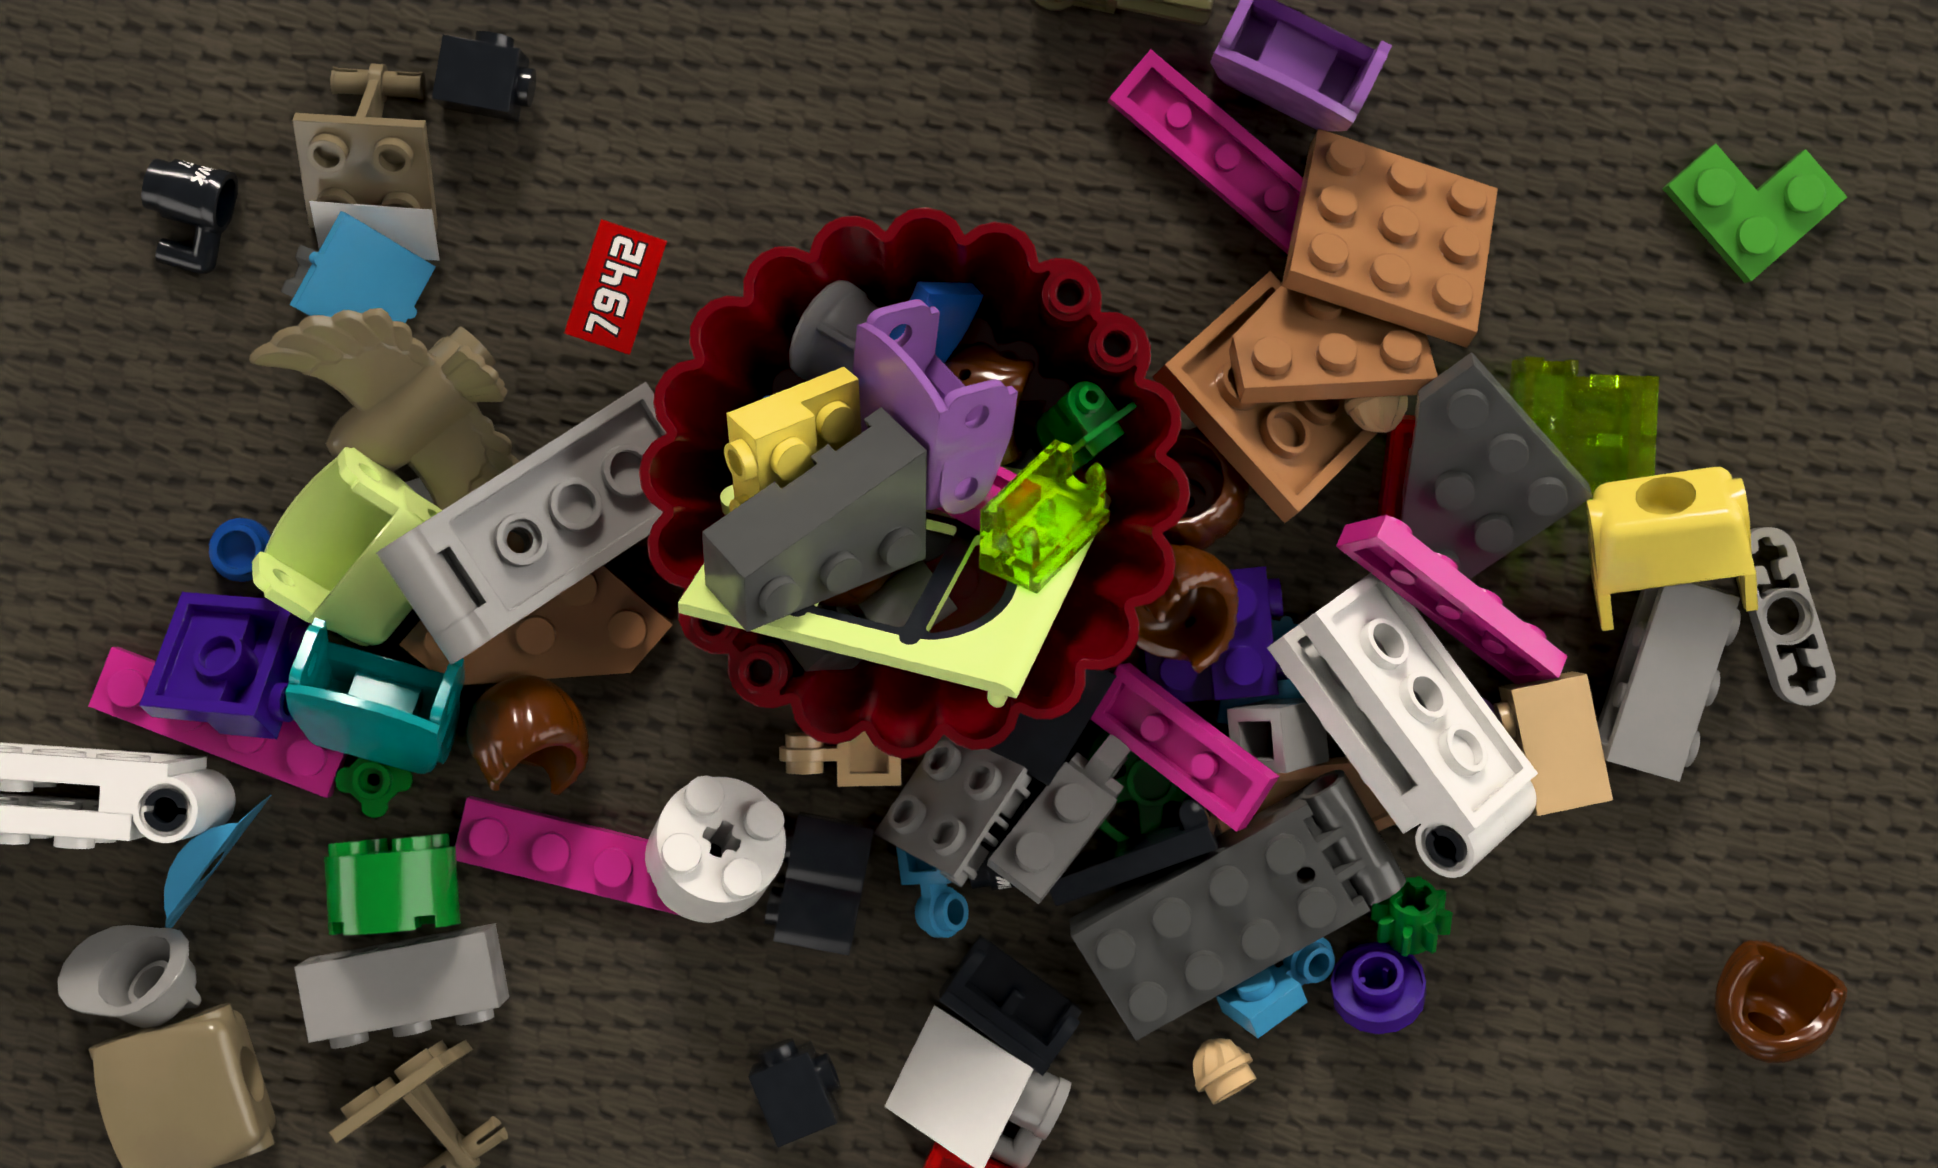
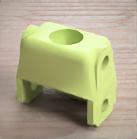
(326, 548)

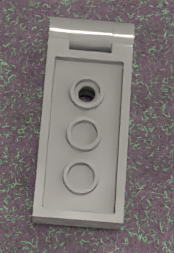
(570, 504)

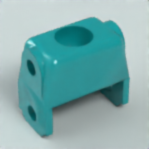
(373, 703)

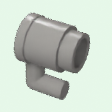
(1036, 1115)

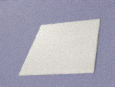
(958, 1088)

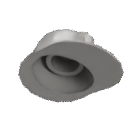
(828, 330)
(131, 975)

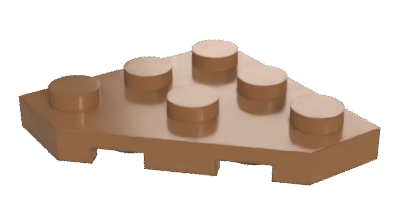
(1324, 351)
(583, 631)

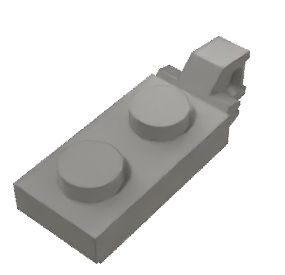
(1061, 821)

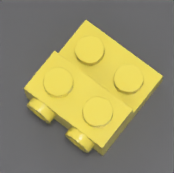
(781, 432)

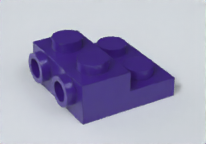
(226, 664)
(1247, 665)

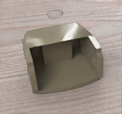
(184, 1092)

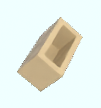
(1560, 738)

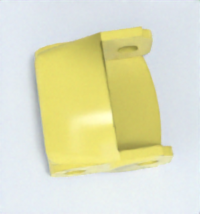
(1669, 534)

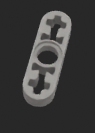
(1808, 626)

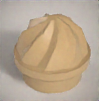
(1377, 413)
(1221, 1069)

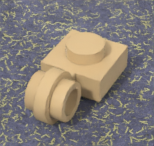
(856, 760)

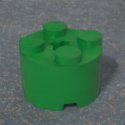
(391, 889)

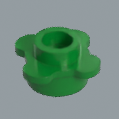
(373, 797)

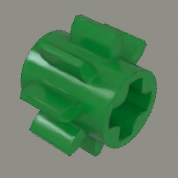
(1413, 917)

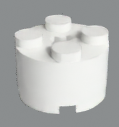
(736, 820)

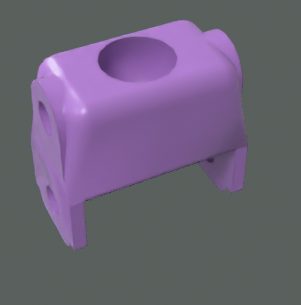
(1297, 64)
(956, 423)

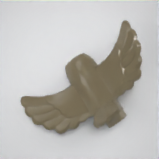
(404, 399)

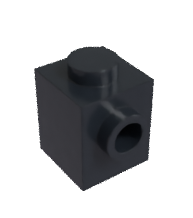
(484, 76)
(795, 1090)

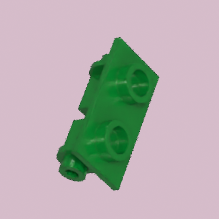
(1084, 421)

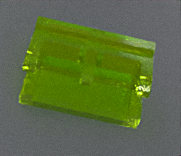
(1547, 396)
(1614, 427)
(1041, 519)

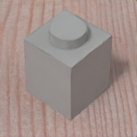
(1279, 733)

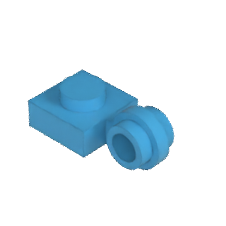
(940, 907)
(1277, 992)

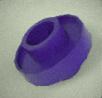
(1378, 988)

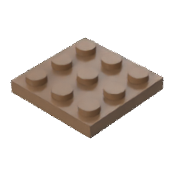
(1391, 238)
(1276, 446)

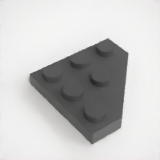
(1481, 471)

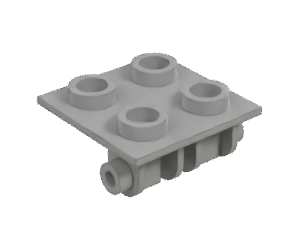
(952, 807)

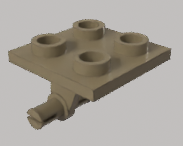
(366, 155)
(413, 1075)

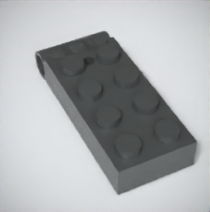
(1239, 907)

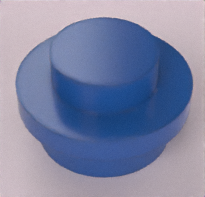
(235, 546)

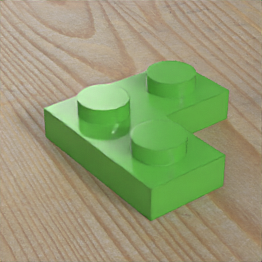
(1749, 223)

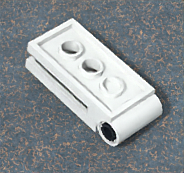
(1410, 724)
(138, 798)

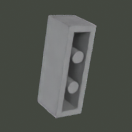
(1667, 677)
(402, 986)

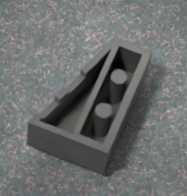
(824, 531)

